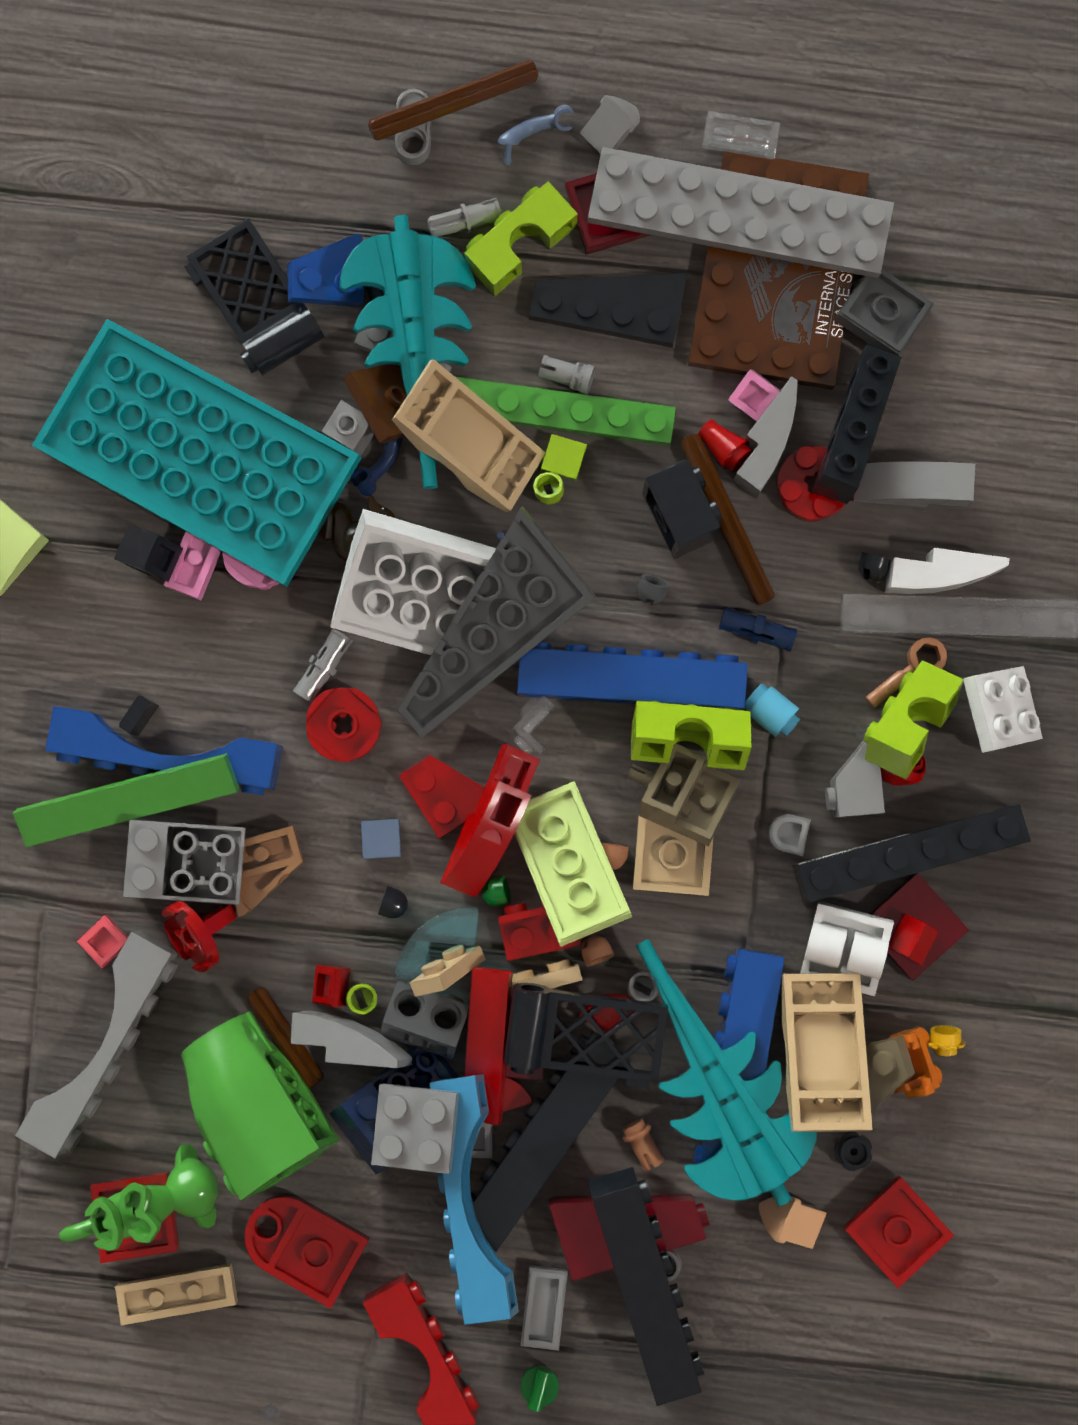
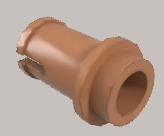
(642, 1143)

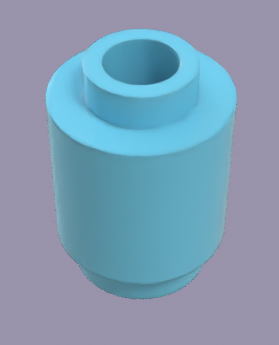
(772, 710)

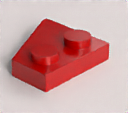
(441, 794)

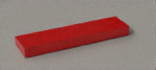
(488, 1033)

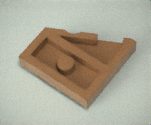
(266, 865)

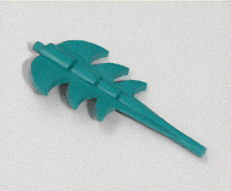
(408, 272)
(755, 1149)

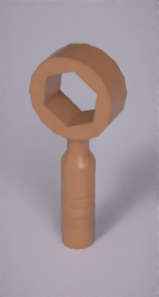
(893, 683)

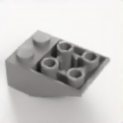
(184, 862)

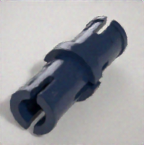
(757, 629)

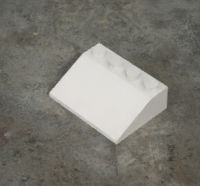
(405, 581)

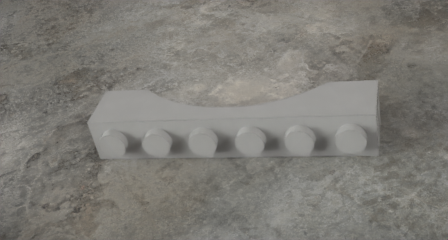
(138, 973)

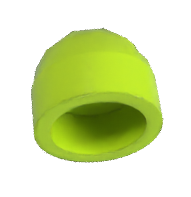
(556, 485)
(368, 995)

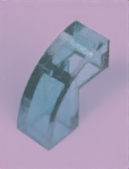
(450, 927)

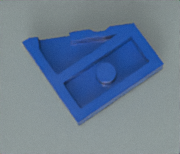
(317, 276)

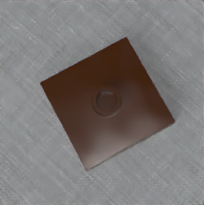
(379, 396)

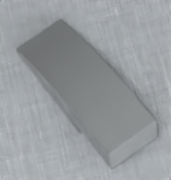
(768, 440)
(917, 483)
(346, 1040)

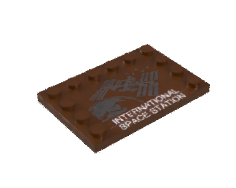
(773, 310)

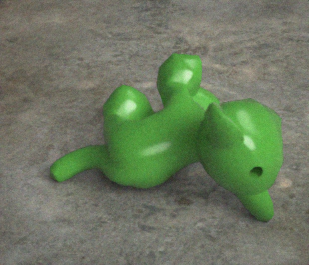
(141, 1209)

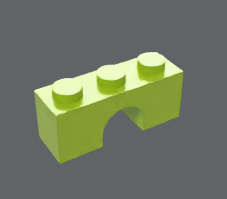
(540, 215)
(924, 696)
(719, 731)

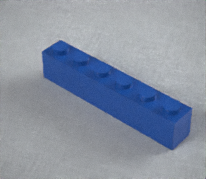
(632, 678)
(746, 1008)

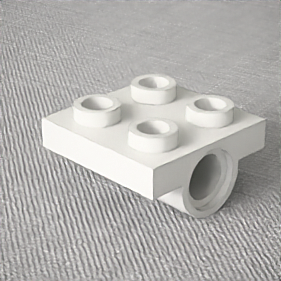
(1002, 709)
(848, 943)

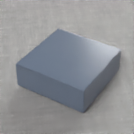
(381, 838)

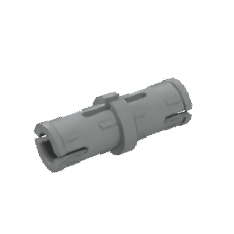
(323, 665)

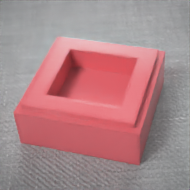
(103, 941)

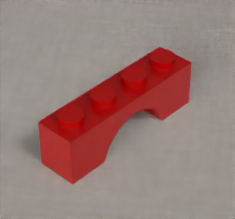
(400, 1313)

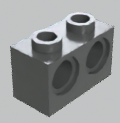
(421, 1028)

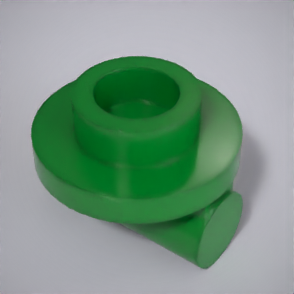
(539, 1387)

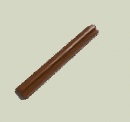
(453, 100)
(730, 526)

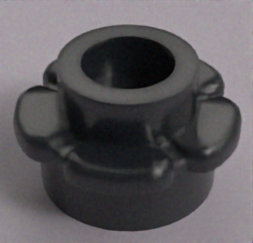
(861, 1158)

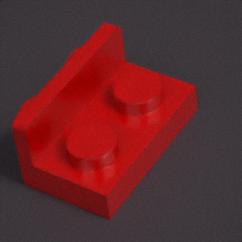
(528, 932)

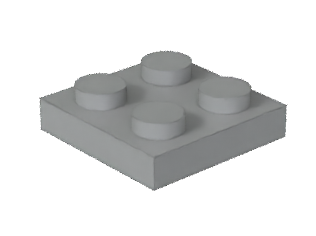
(415, 1128)

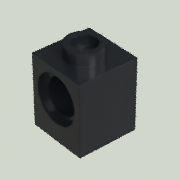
(148, 553)

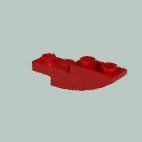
(493, 822)

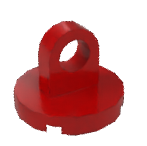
(193, 935)

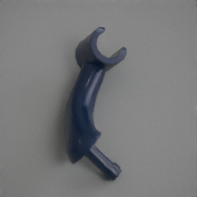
(366, 478)

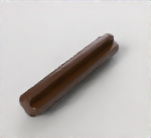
(280, 1032)

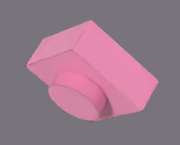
(754, 394)

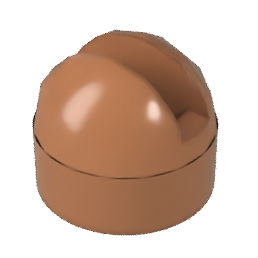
(616, 854)
(596, 950)

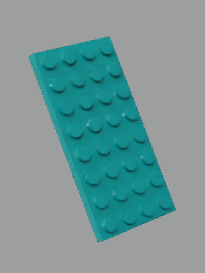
(197, 452)

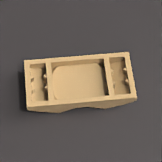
(468, 437)
(825, 1053)

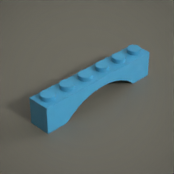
(483, 1278)

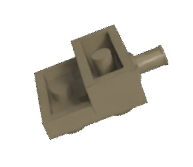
(686, 794)

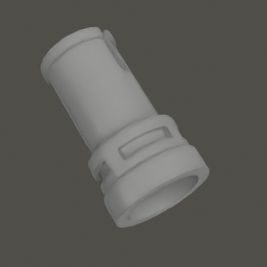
(577, 376)

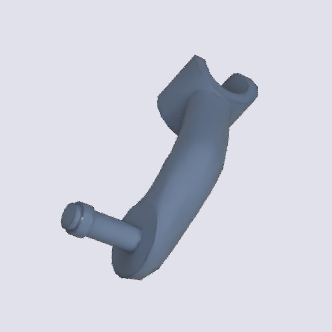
(530, 127)

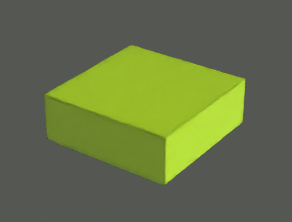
(564, 457)

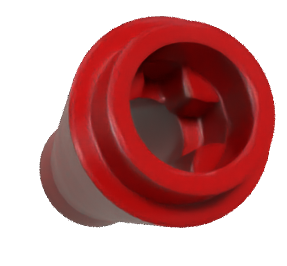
(727, 447)

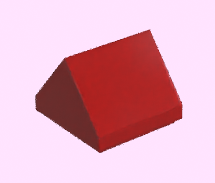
(913, 939)
(330, 985)

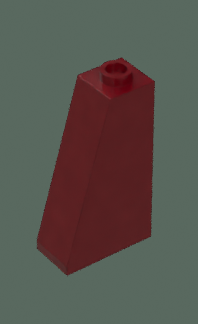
(584, 1241)

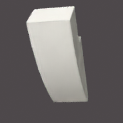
(941, 571)

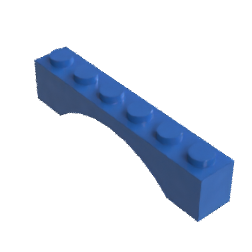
(88, 736)

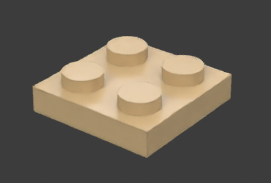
(670, 861)

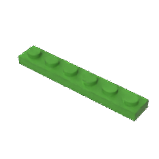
(577, 412)

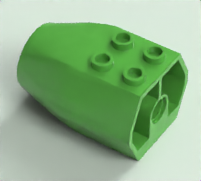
(252, 1107)

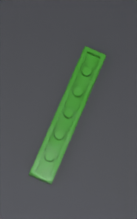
(126, 800)

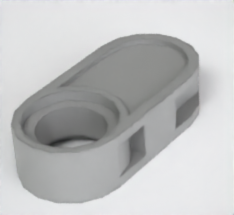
(422, 131)

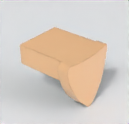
(792, 1221)

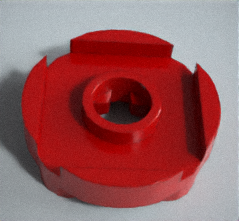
(793, 489)
(341, 703)

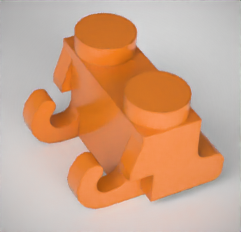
(927, 1075)

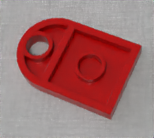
(309, 1248)

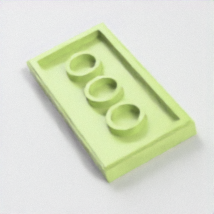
(569, 865)

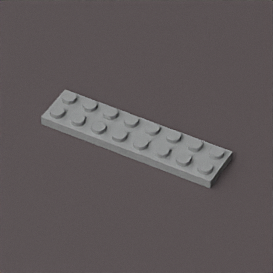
(740, 212)

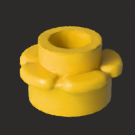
(945, 1040)

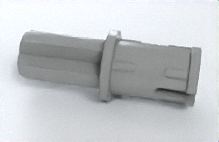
(464, 218)

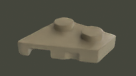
(888, 1068)

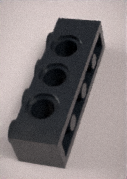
(856, 424)

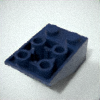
(358, 1112)

